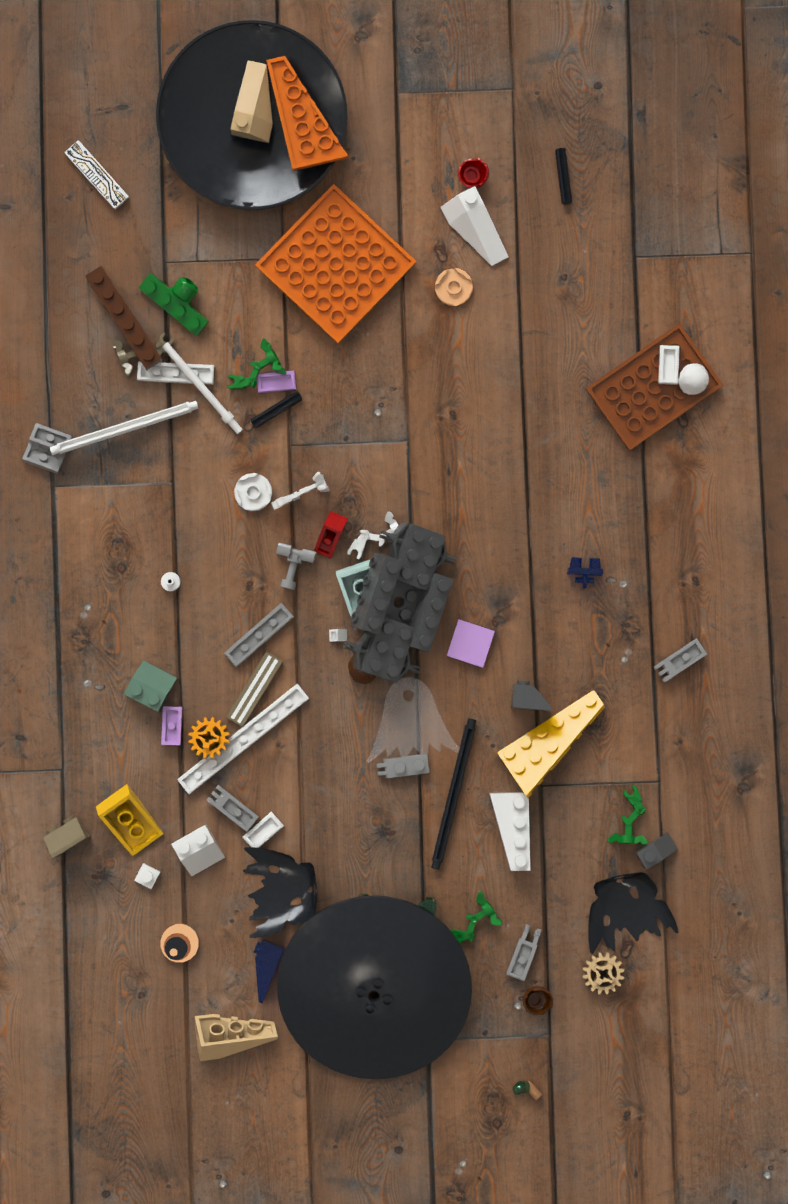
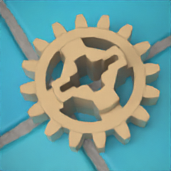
(607, 965)

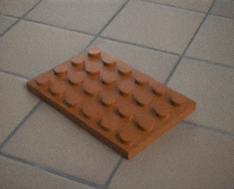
(635, 400)

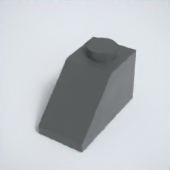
(656, 851)

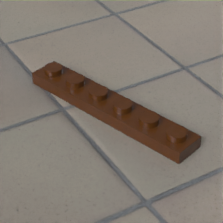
(123, 318)

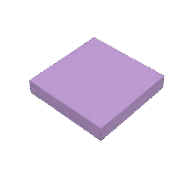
(470, 643)

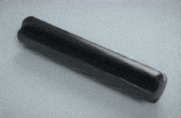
(563, 176)
(276, 409)

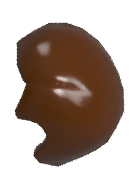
(537, 1000)

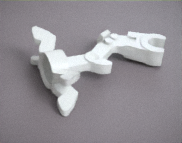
(320, 485)
(360, 542)

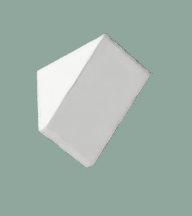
(337, 635)

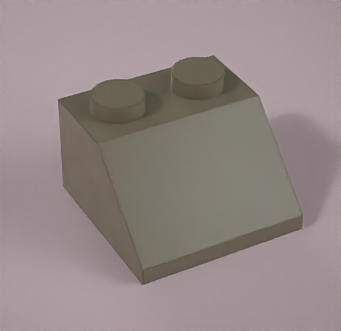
(65, 837)

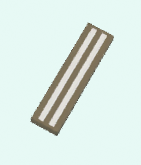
(254, 689)

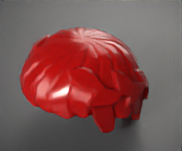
(473, 173)

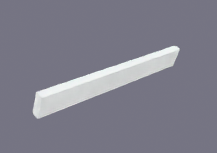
(244, 738)

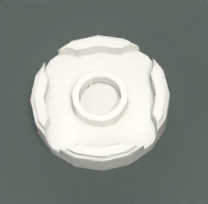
(253, 492)

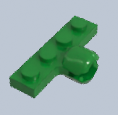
(176, 301)

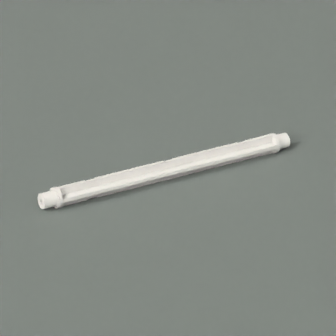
(124, 427)

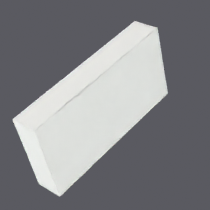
(668, 365)
(263, 830)

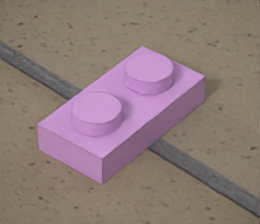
(171, 725)

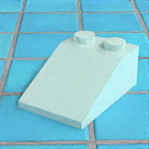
(351, 583)

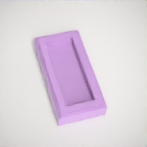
(276, 382)

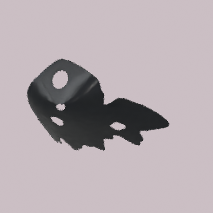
(280, 889)
(625, 910)

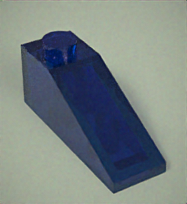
(266, 963)

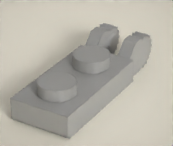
(523, 955)

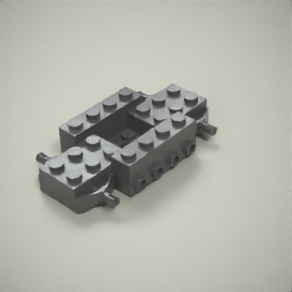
(423, 595)

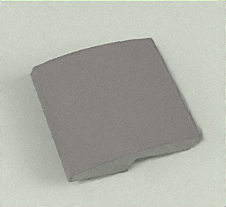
(38, 449)

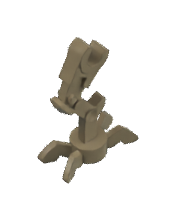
(124, 357)

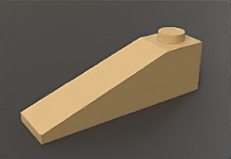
(253, 108)
(226, 1036)

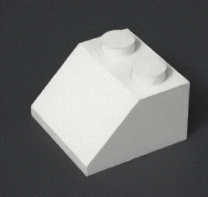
(198, 850)

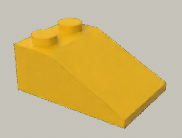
(129, 820)

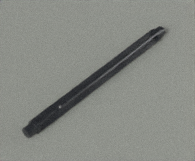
(453, 794)

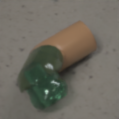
(526, 1087)

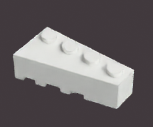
(513, 823)

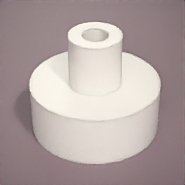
(174, 585)

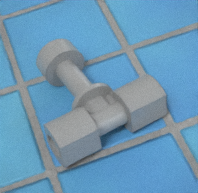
(295, 557)

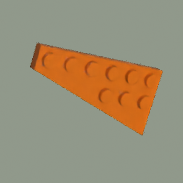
(304, 127)

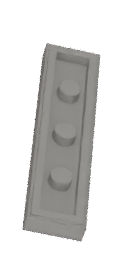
(259, 635)

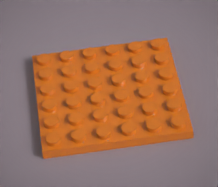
(335, 263)

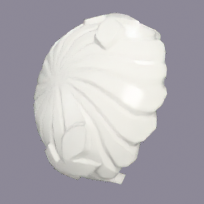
(693, 379)

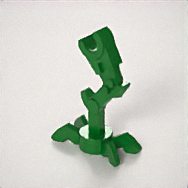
(242, 382)
(635, 801)
(487, 910)

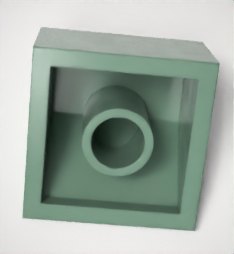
(150, 686)

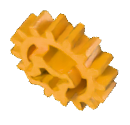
(210, 729)

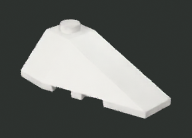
(472, 221)

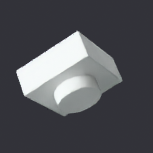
(147, 876)

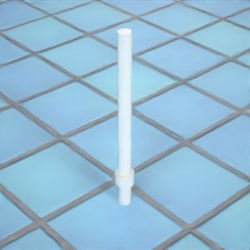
(226, 415)

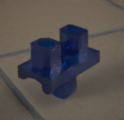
(576, 569)

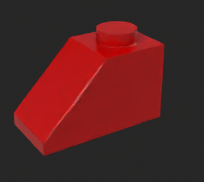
(330, 534)

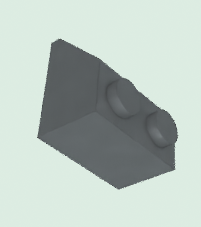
(527, 697)

